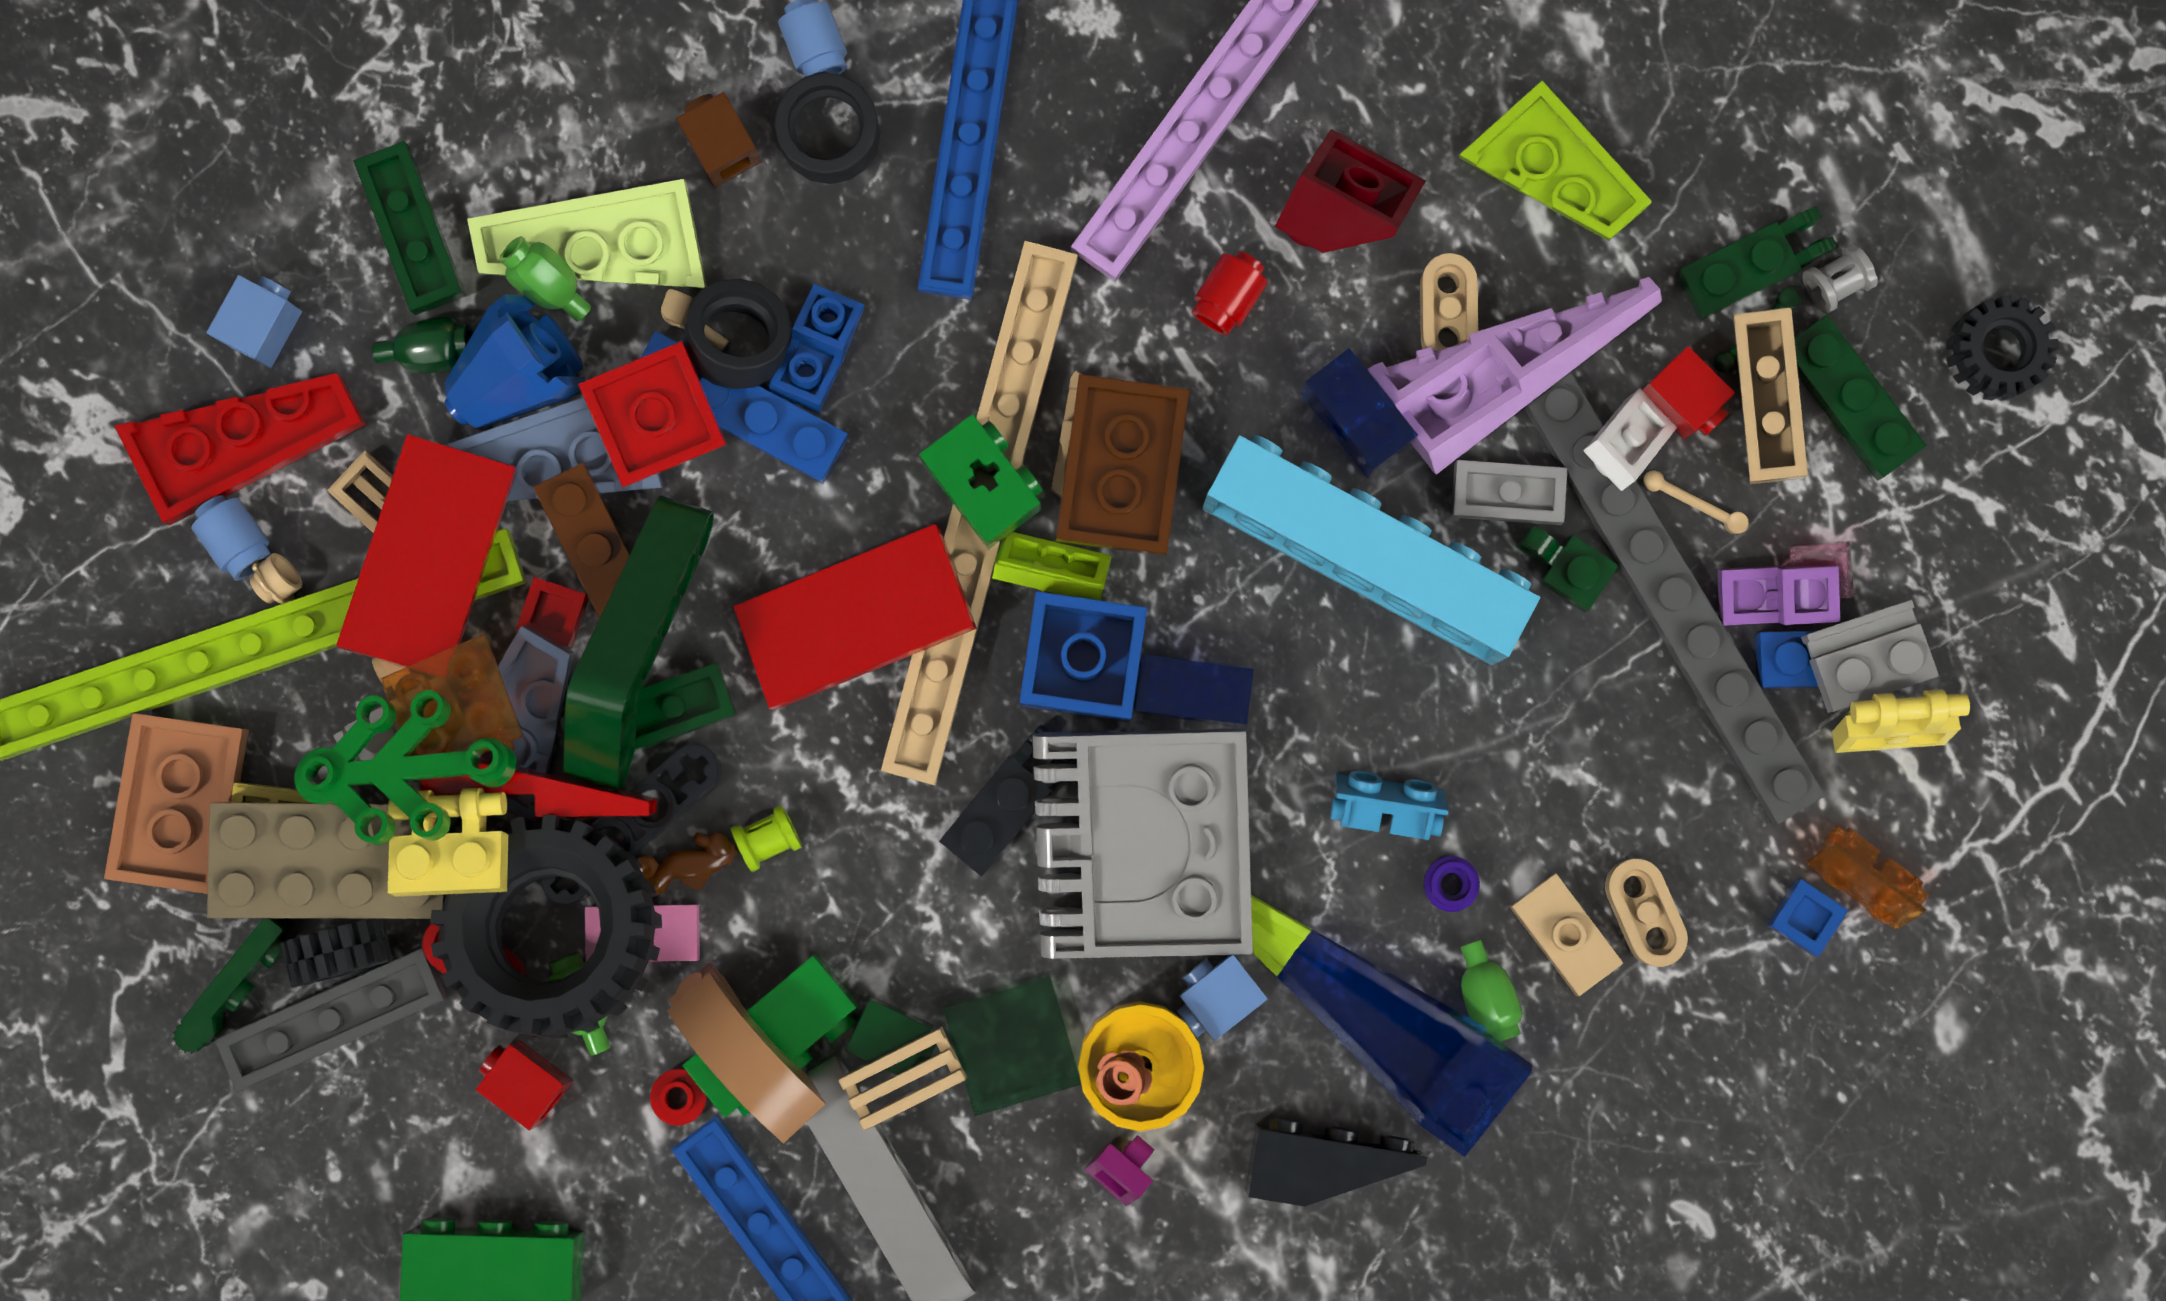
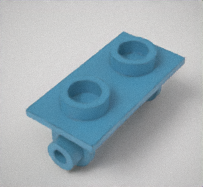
(1414, 805)

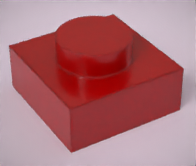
(554, 611)

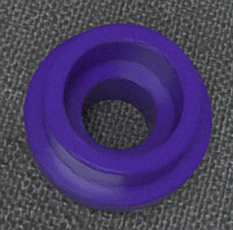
(1468, 888)

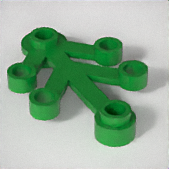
(394, 767)

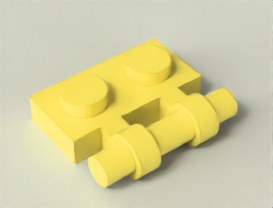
(1900, 722)
(458, 861)

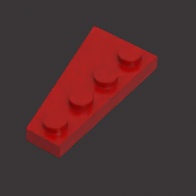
(236, 442)

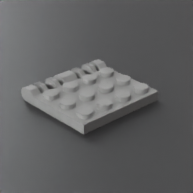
(1153, 840)

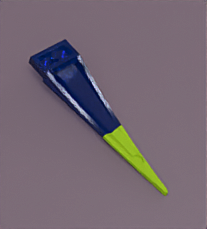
(1418, 1048)

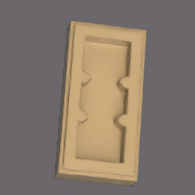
(1566, 934)

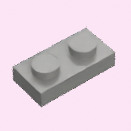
(1509, 492)

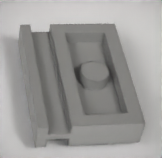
(1870, 656)

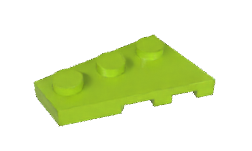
(1558, 163)

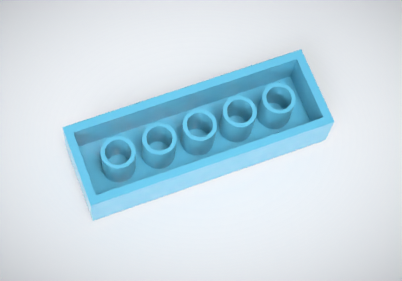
(1371, 551)

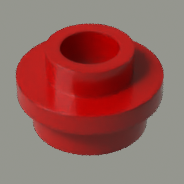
(664, 1110)

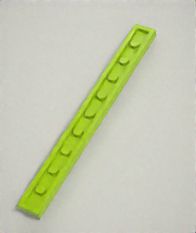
(201, 662)

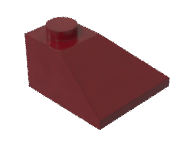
(1347, 197)

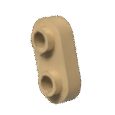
(1448, 310)
(1647, 910)

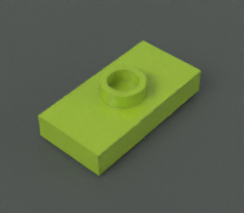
(1051, 566)

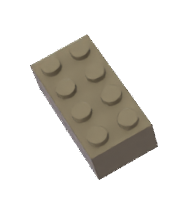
(302, 864)

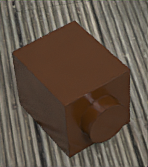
(718, 138)

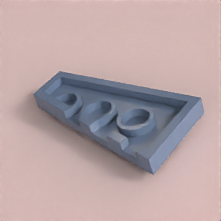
(549, 445)

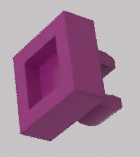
(1121, 1171)

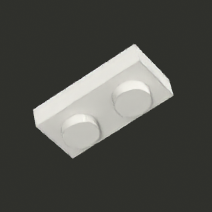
(1630, 439)

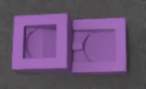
(1779, 594)

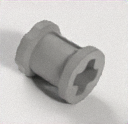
(1840, 278)

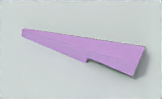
(1478, 385)

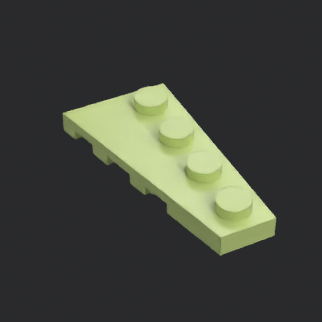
(609, 237)

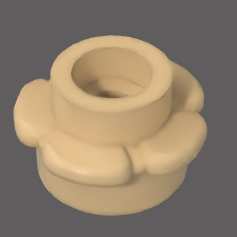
(275, 579)

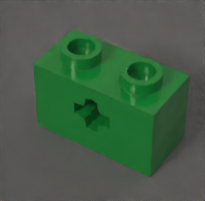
(953, 464)

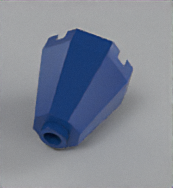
(511, 366)

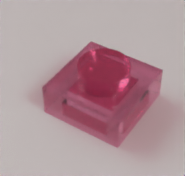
(1827, 554)

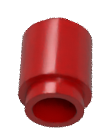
(1229, 292)

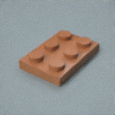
(166, 797)

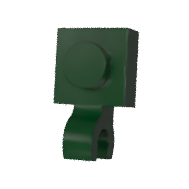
(1573, 570)

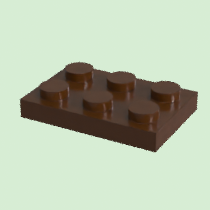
(1122, 465)

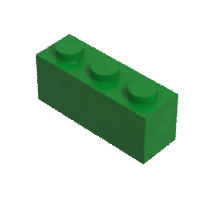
(794, 1017)
(491, 1262)

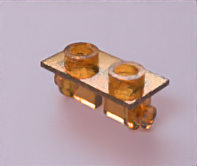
(1888, 894)

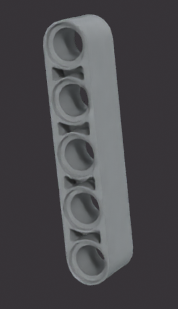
(886, 1195)

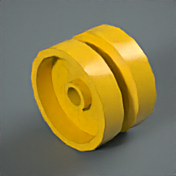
(1167, 1044)

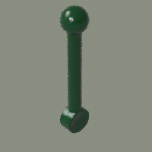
(1787, 298)

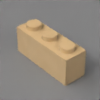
(1770, 396)

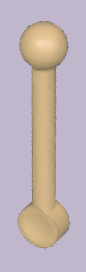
(1734, 523)

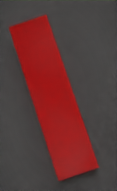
(554, 794)

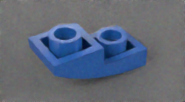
(817, 348)

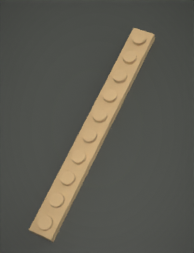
(1011, 405)

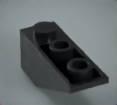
(1313, 1167)

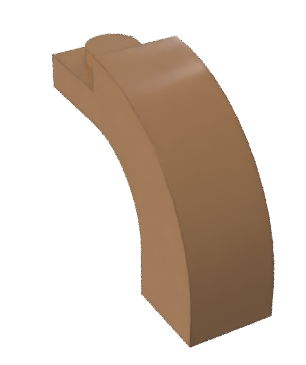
(743, 1054)

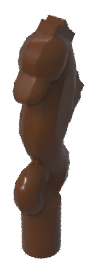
(690, 865)

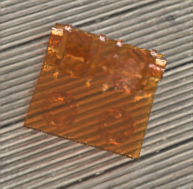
(476, 694)

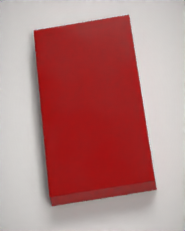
(426, 553)
(854, 617)

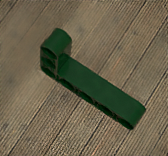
(627, 641)

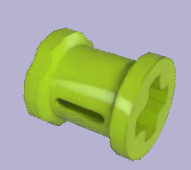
(766, 838)

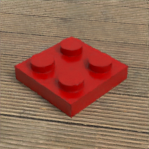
(652, 414)

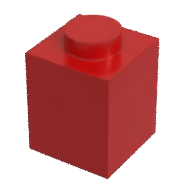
(1690, 394)
(522, 1083)

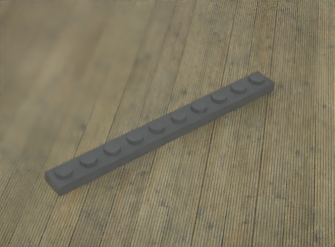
(1677, 608)

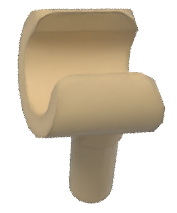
(675, 312)

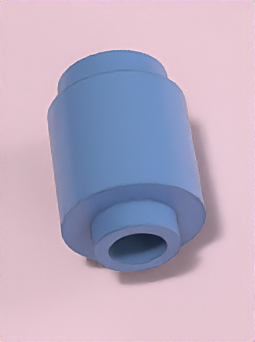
(813, 38)
(230, 536)

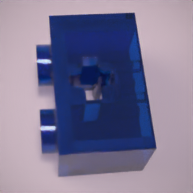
(1358, 413)
(1193, 691)

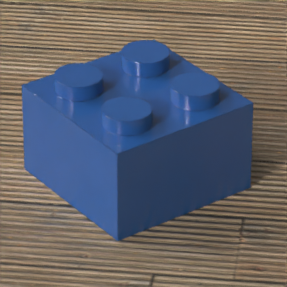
(1083, 657)

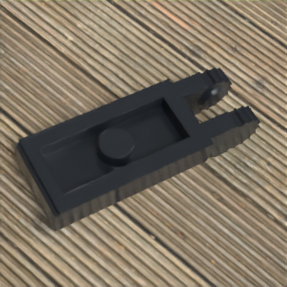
(998, 811)

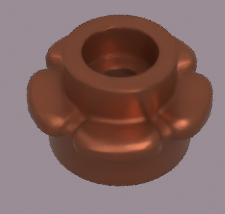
(1115, 1089)

